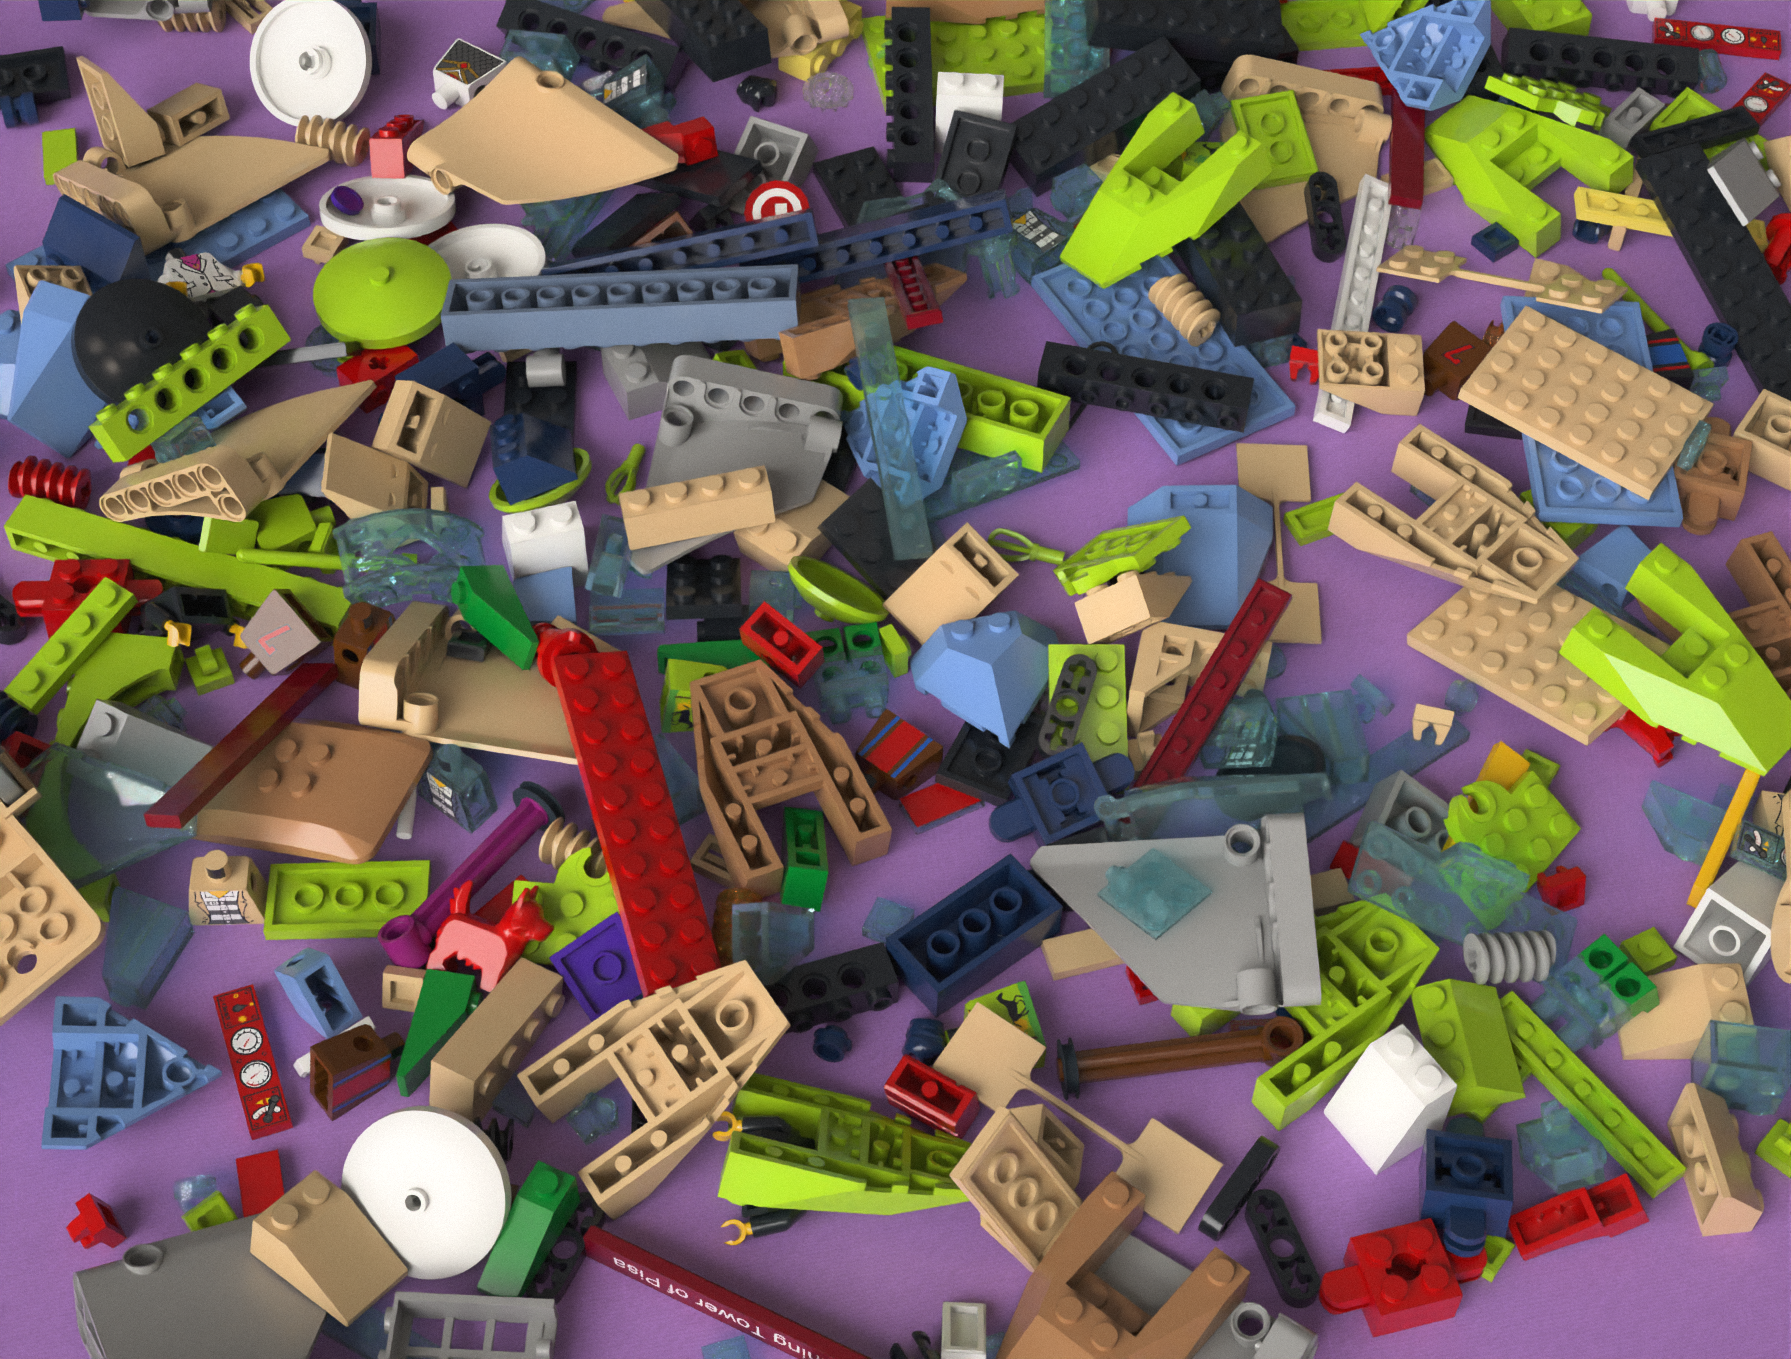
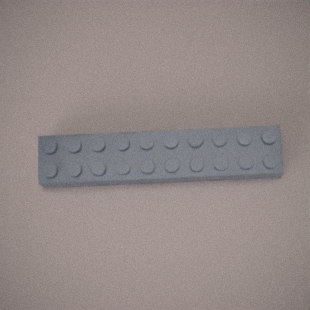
(621, 308)

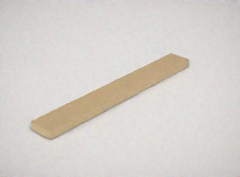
(1088, 952)

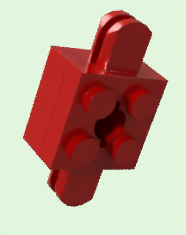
(71, 585)
(1405, 1295)

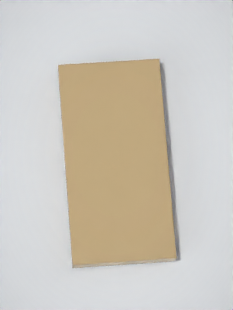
(1016, 1188)

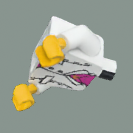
(205, 278)

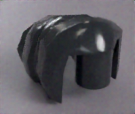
(754, 88)

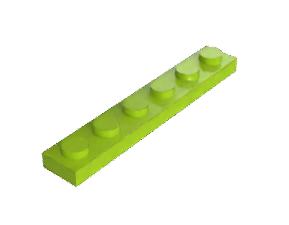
(1589, 1099)

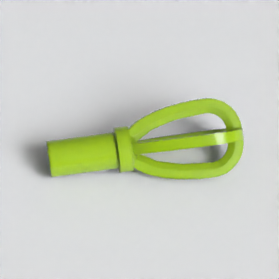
(628, 468)
(1033, 550)

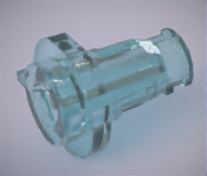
(997, 262)

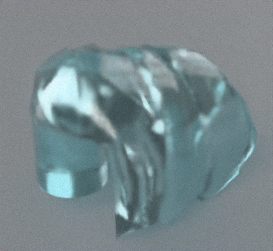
(594, 1118)

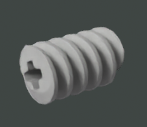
(1509, 956)

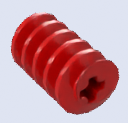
(50, 481)

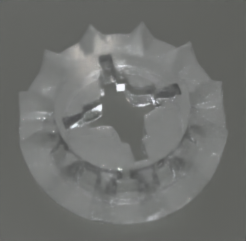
(818, 85)

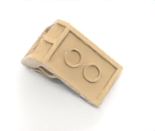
(1176, 656)

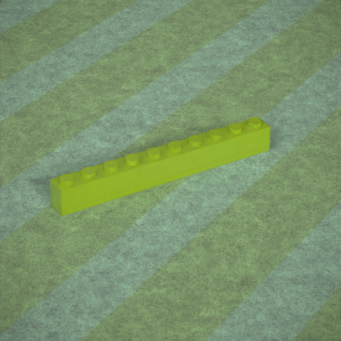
(72, 533)

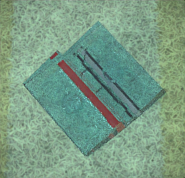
(632, 614)

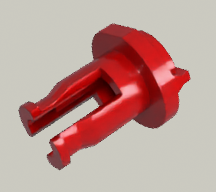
(1779, 248)
(558, 643)

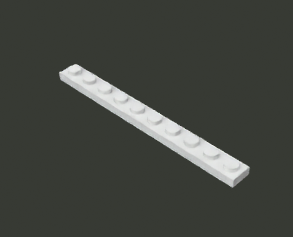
(1357, 285)

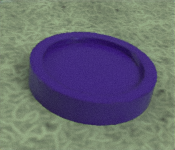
(347, 200)

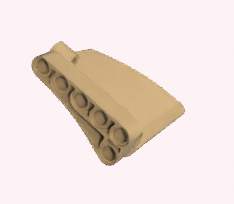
(792, 25)
(1343, 127)
(537, 141)
(188, 185)
(245, 467)
(455, 700)

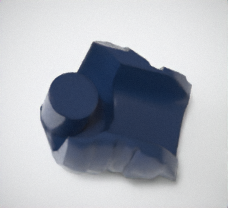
(1589, 231)
(925, 1039)

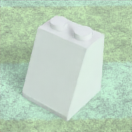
(967, 93)
(546, 541)
(1734, 921)
(1391, 1099)

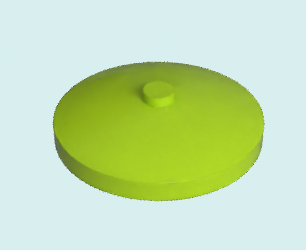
(382, 292)

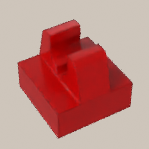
(1303, 358)
(1564, 889)
(95, 1224)

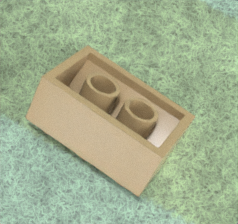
(1715, 1164)

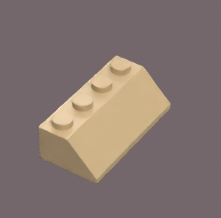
(697, 507)

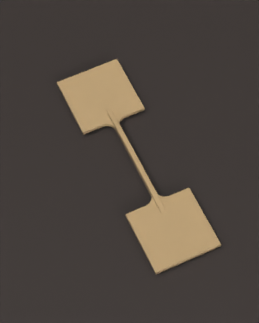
(1567, 291)
(1277, 476)
(997, 1063)

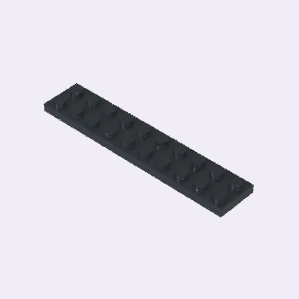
(1724, 262)

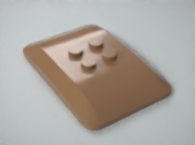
(319, 792)

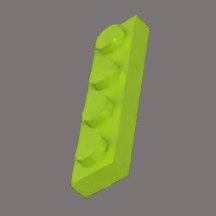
(70, 646)

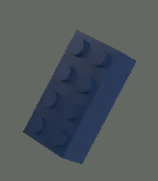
(973, 935)

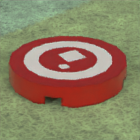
(774, 199)

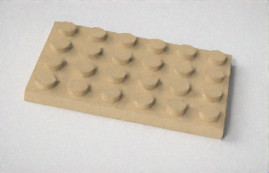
(1585, 401)
(1515, 655)

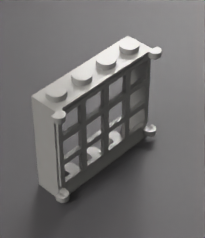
(538, 1313)

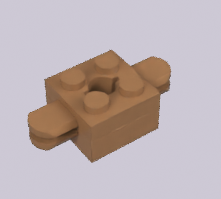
(1716, 480)

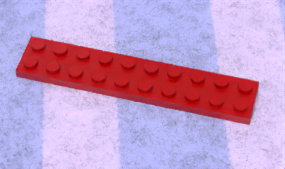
(635, 820)

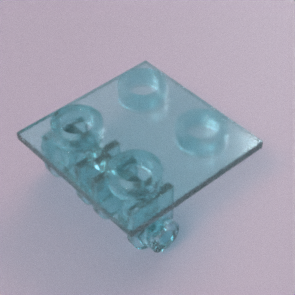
(1153, 893)

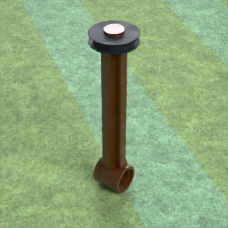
(1174, 1054)

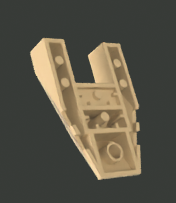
(1469, 535)
(679, 1060)

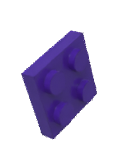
(599, 967)

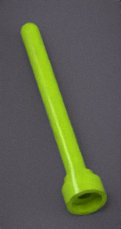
(1696, 359)
(296, 559)

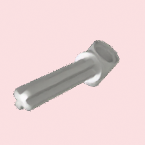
(546, 368)

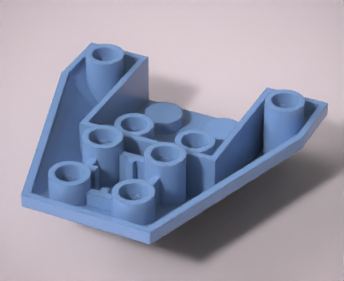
(47, 390)
(1219, 552)

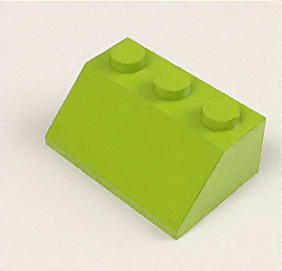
(1470, 1041)

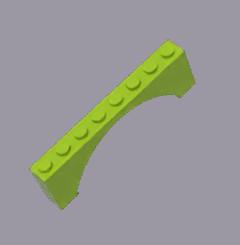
(125, 671)

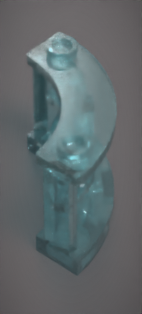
(394, 576)

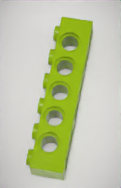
(264, 338)

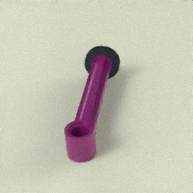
(408, 937)

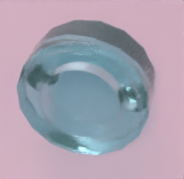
(193, 1188)

